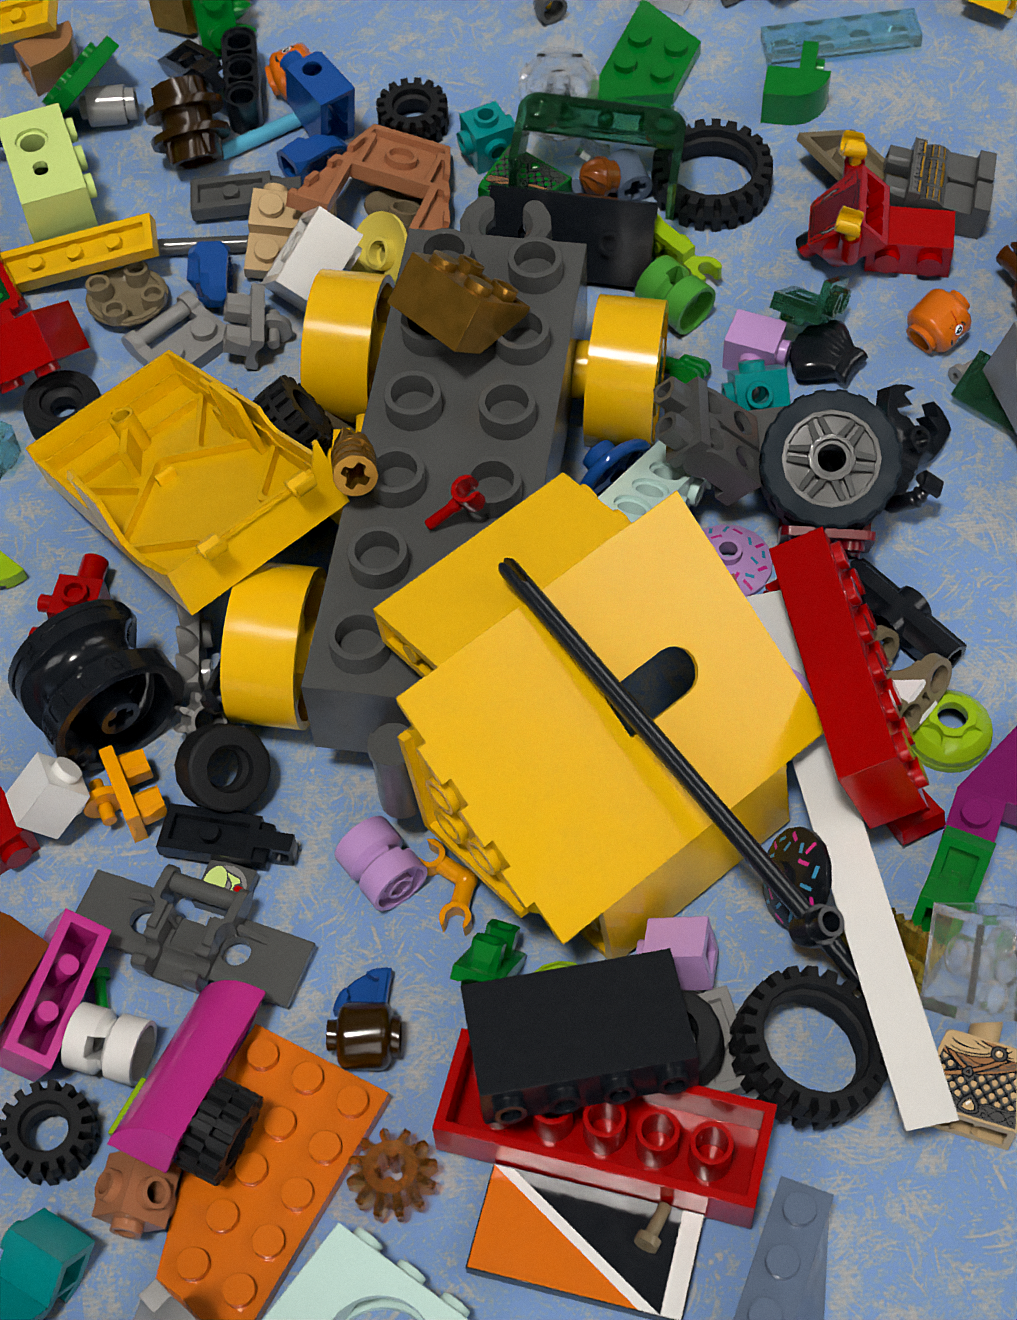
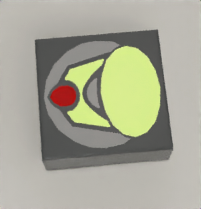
(227, 876)

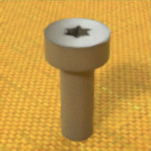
(648, 1238)

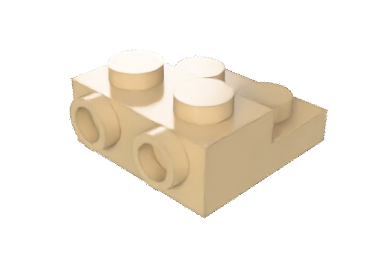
(269, 228)

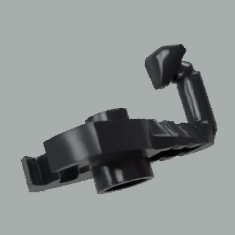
(919, 446)

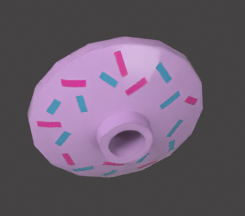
(750, 557)

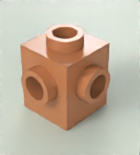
(134, 1196)

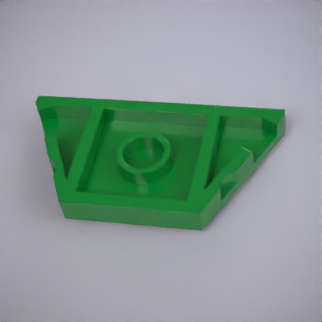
(649, 59)
(80, 73)

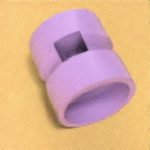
(375, 858)

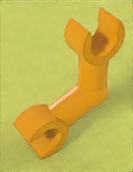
(464, 882)

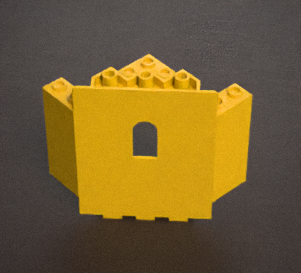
(525, 755)

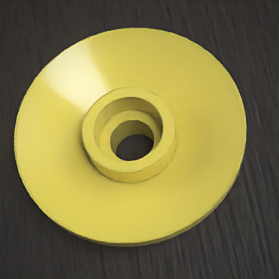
(381, 244)

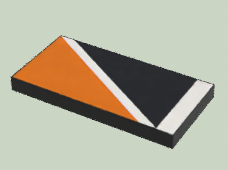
(582, 1244)

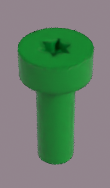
(99, 979)

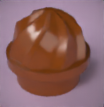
(600, 176)

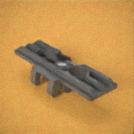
(189, 951)

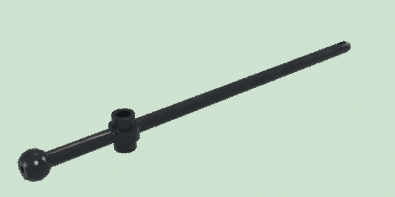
(812, 924)

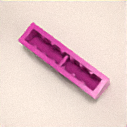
(186, 1072)

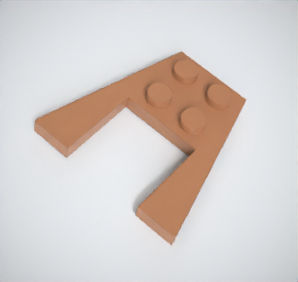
(387, 160)

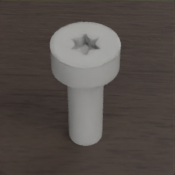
(957, 371)

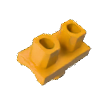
(123, 773)

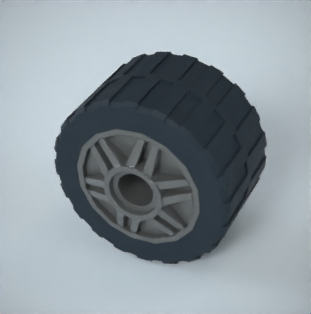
(835, 428)

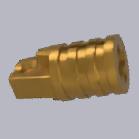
(353, 463)

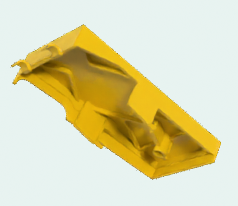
(187, 478)

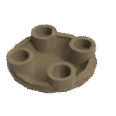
(126, 295)

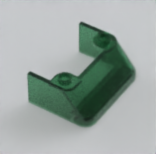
(600, 120)

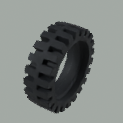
(717, 208)
(768, 1078)

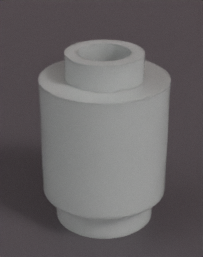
(109, 105)

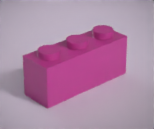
(51, 995)

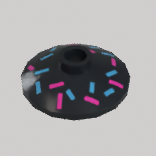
(806, 863)

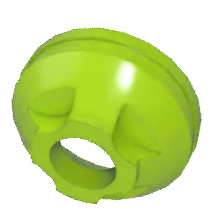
(954, 748)

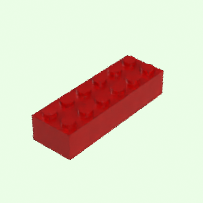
(849, 678)
(680, 1149)

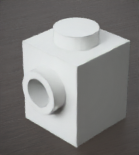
(47, 795)

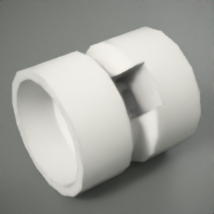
(102, 1042)

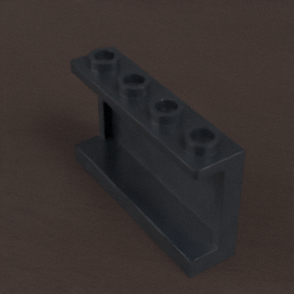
(579, 1037)

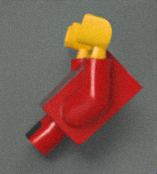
(852, 214)

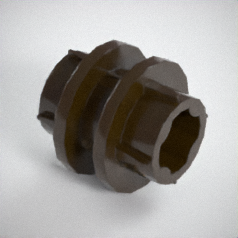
(188, 128)

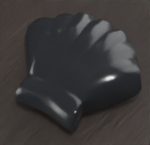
(825, 353)

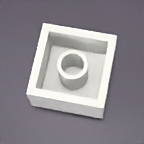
(313, 245)

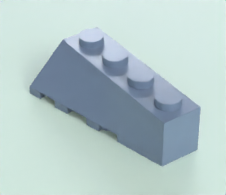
(790, 1258)

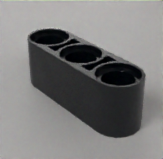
(243, 78)

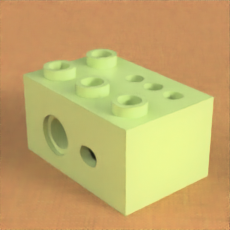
(49, 172)

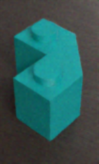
(39, 1264)

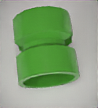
(687, 294)

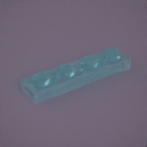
(842, 35)

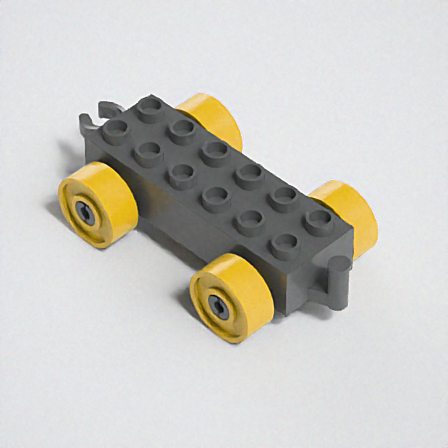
(306, 641)

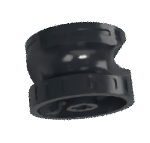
(92, 684)

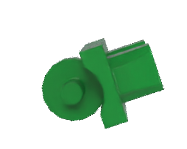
(490, 955)

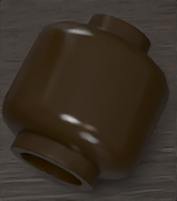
(365, 1036)

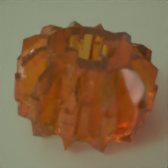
(388, 1193)

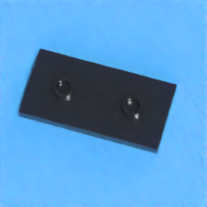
(615, 229)

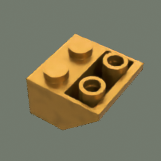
(456, 301)

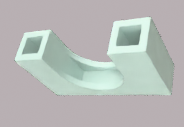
(353, 1278)

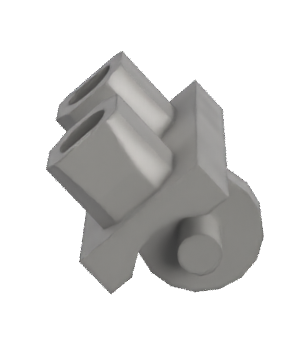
(258, 327)

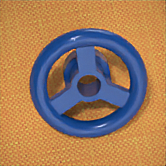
(608, 463)

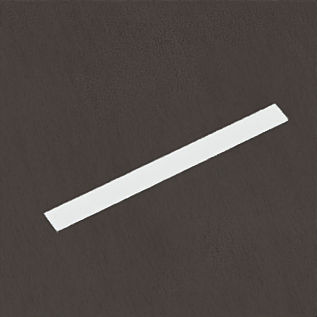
(867, 914)

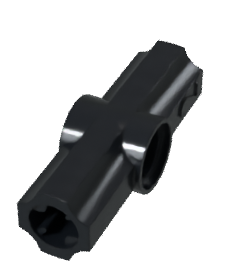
(907, 614)

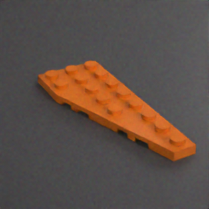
(241, 1238)

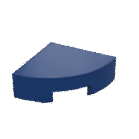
(371, 987)

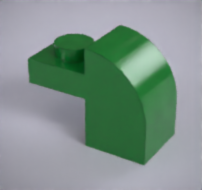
(796, 94)
(954, 873)

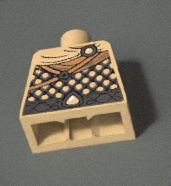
(981, 1084)

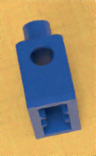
(319, 94)

